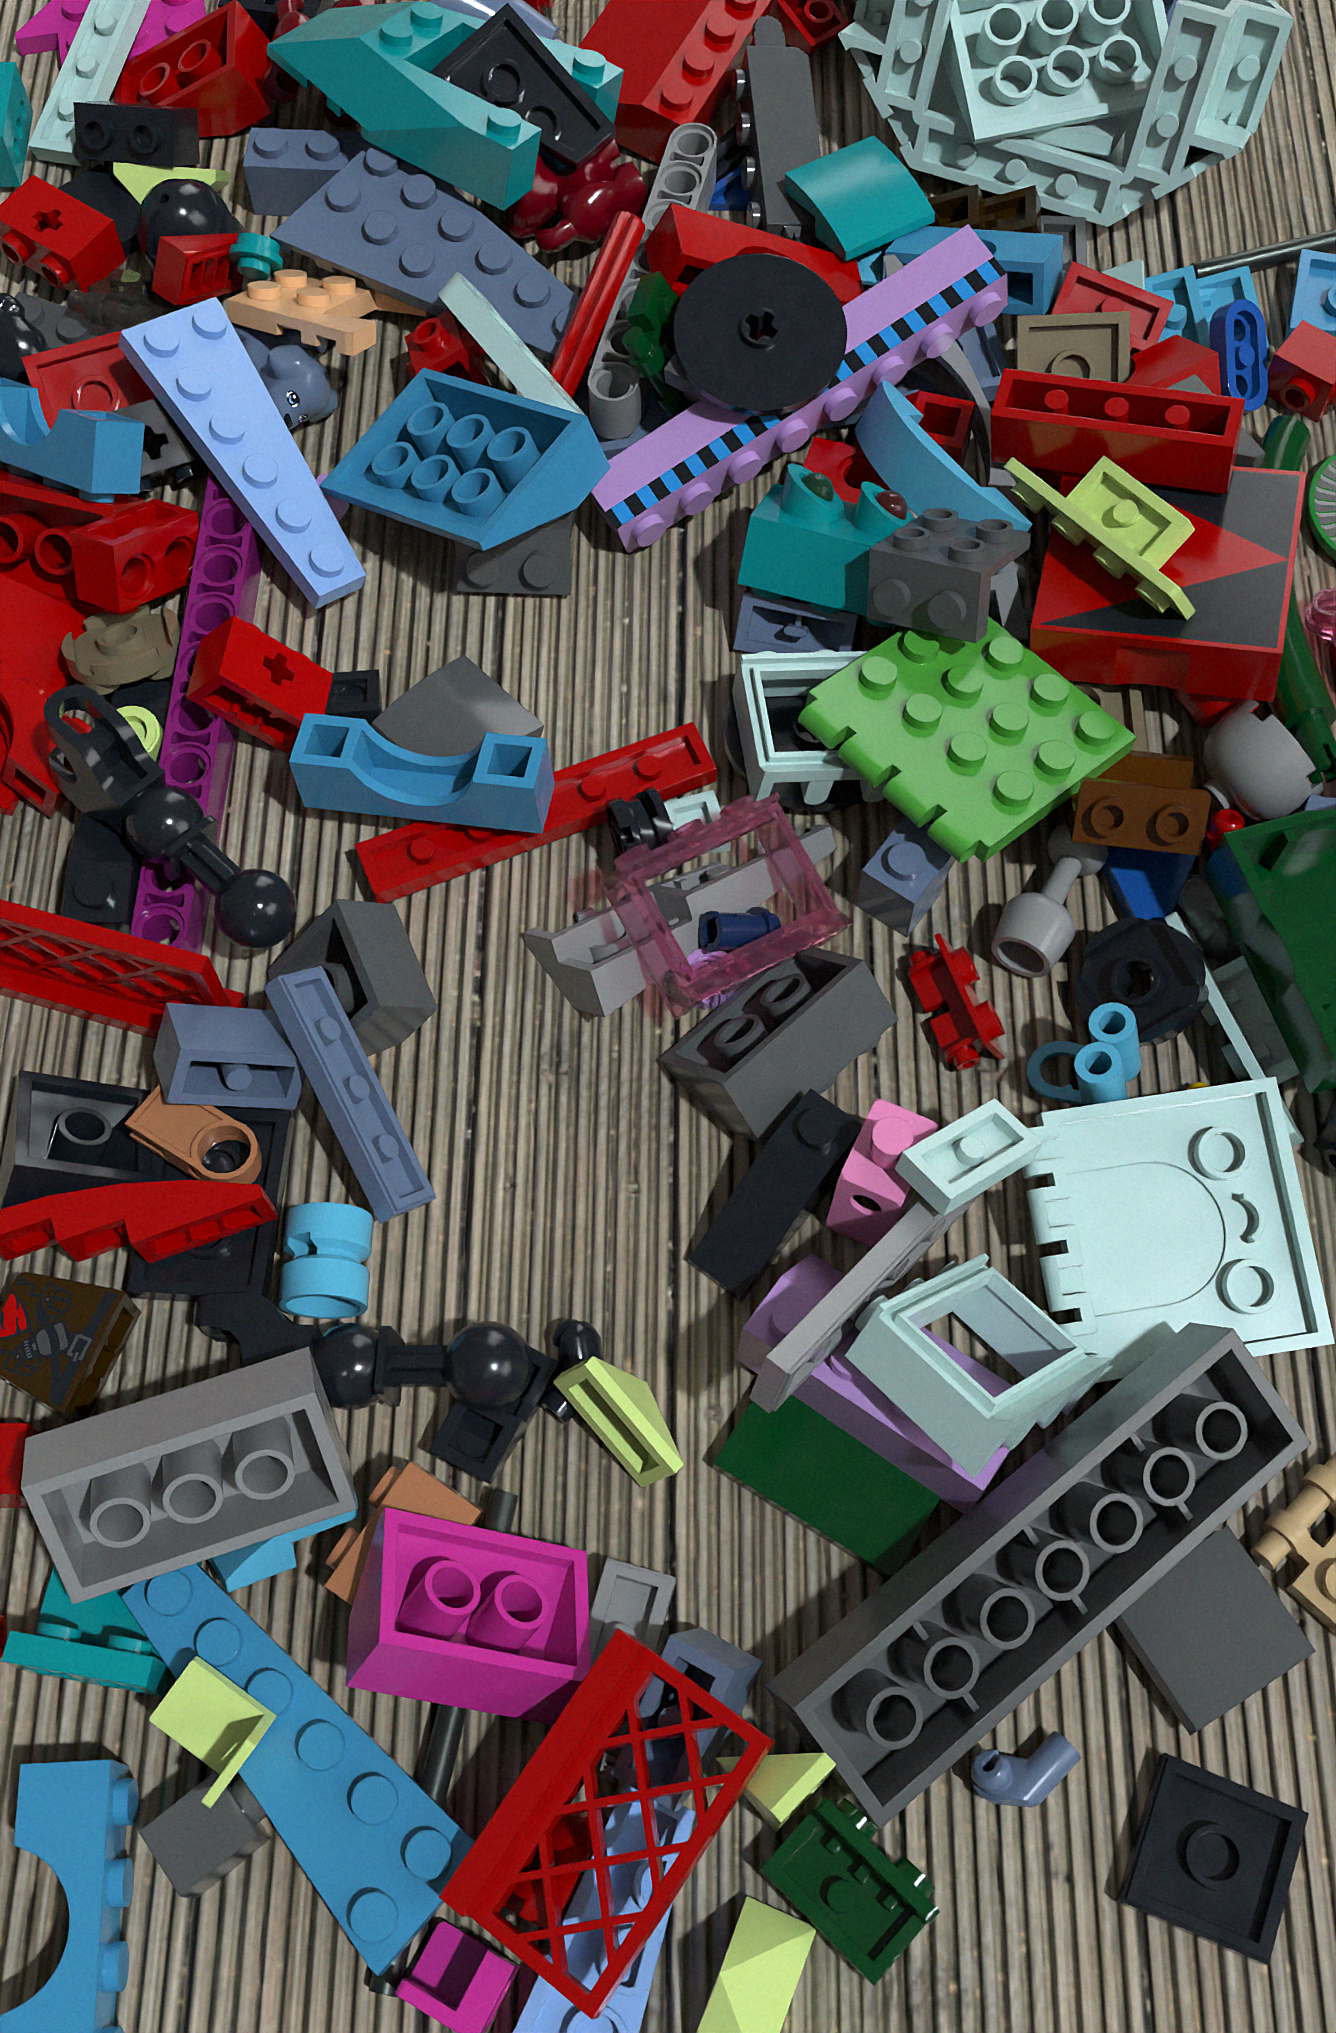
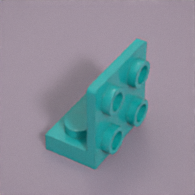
(89, 1643)

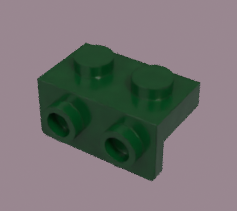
(851, 1887)

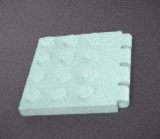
(1176, 1219)

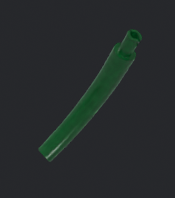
(1300, 693)

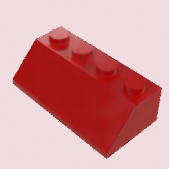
(37, 534)

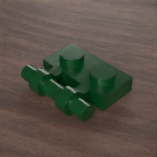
(651, 338)

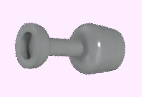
(1037, 926)

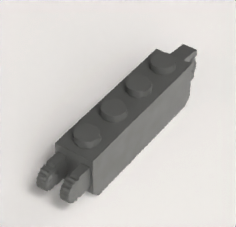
(776, 130)

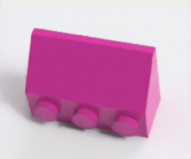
(470, 1618)

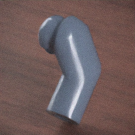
(1023, 1780)

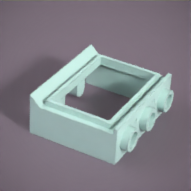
(788, 675)
(940, 1393)

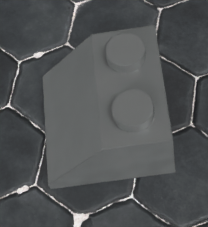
(369, 969)

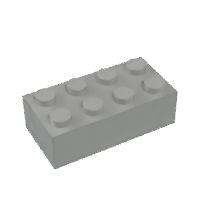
(187, 1475)

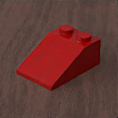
(206, 67)

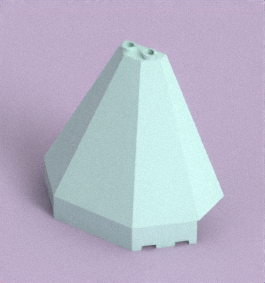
(1197, 111)

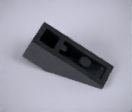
(102, 877)
(777, 1194)

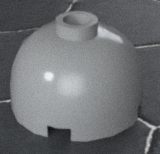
(1256, 766)

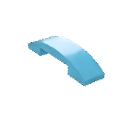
(920, 468)

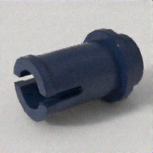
(735, 930)

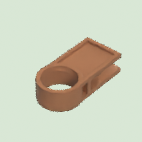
(187, 1132)

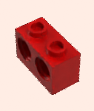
(135, 555)

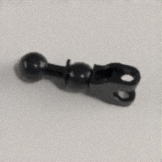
(163, 822)
(358, 1366)

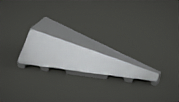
(596, 959)

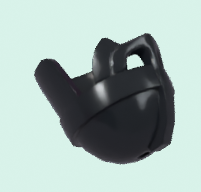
(181, 209)

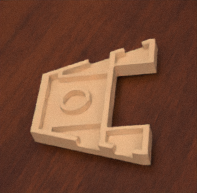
(316, 307)

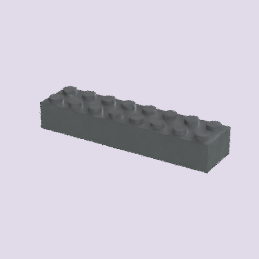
(1037, 1569)

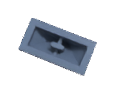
(791, 627)

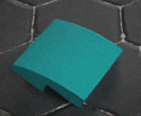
(859, 197)

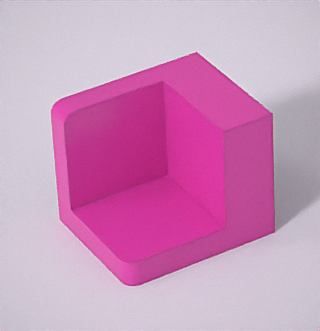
(458, 1981)

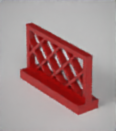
(101, 971)
(545, 1794)

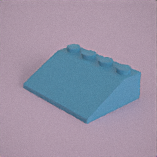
(470, 461)

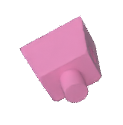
(873, 1174)

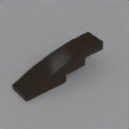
(1005, 212)

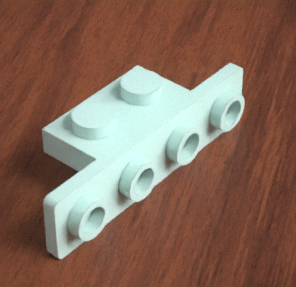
(1256, 1042)

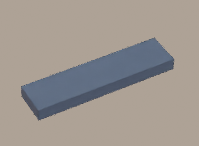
(350, 1093)

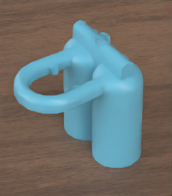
(1099, 1066)

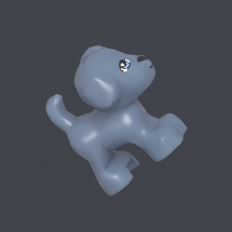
(290, 374)

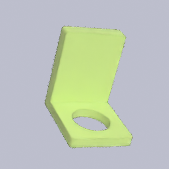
(212, 1721)

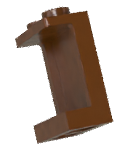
(1141, 805)

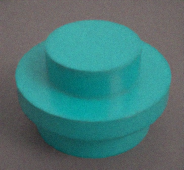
(255, 255)

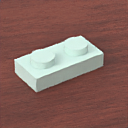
(968, 1156)

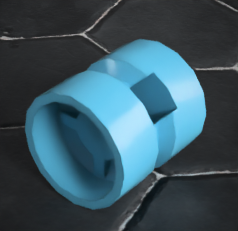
(326, 1266)

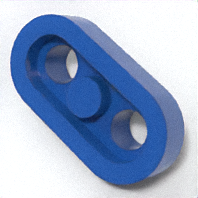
(1240, 340)

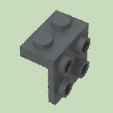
(526, 564)
(940, 572)

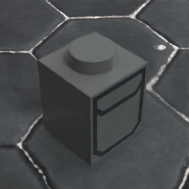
(203, 1843)

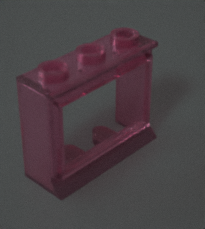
(655, 942)

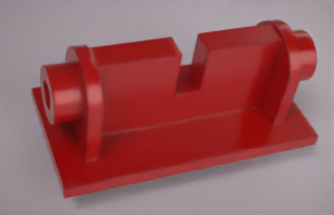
(969, 1024)

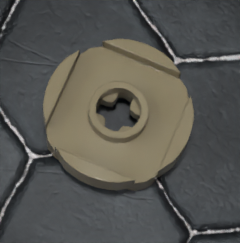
(123, 648)

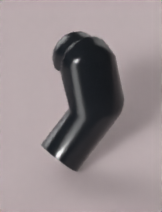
(576, 1343)

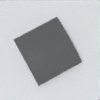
(453, 711)
(1212, 1631)

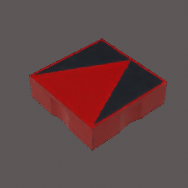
(1229, 568)

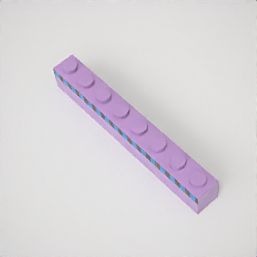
(888, 332)

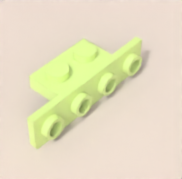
(1119, 518)

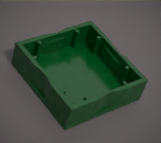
(1281, 907)

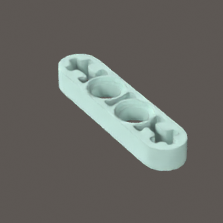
(503, 344)

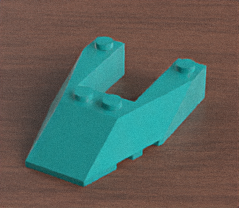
(378, 70)

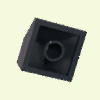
(69, 1138)

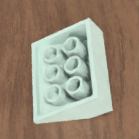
(1050, 61)

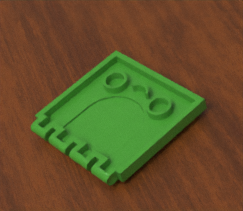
(965, 734)

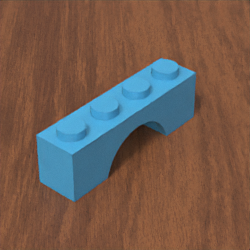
(82, 450)
(356, 770)
(77, 1824)

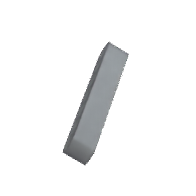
(685, 179)

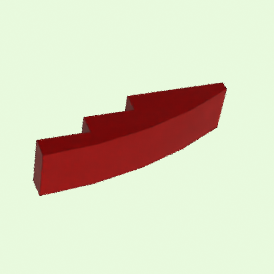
(150, 1216)

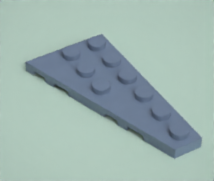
(412, 234)

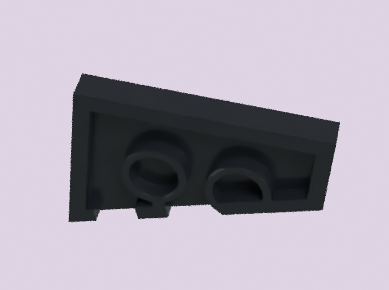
(519, 73)

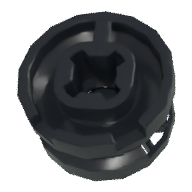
(638, 821)

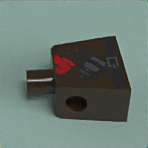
(62, 1340)

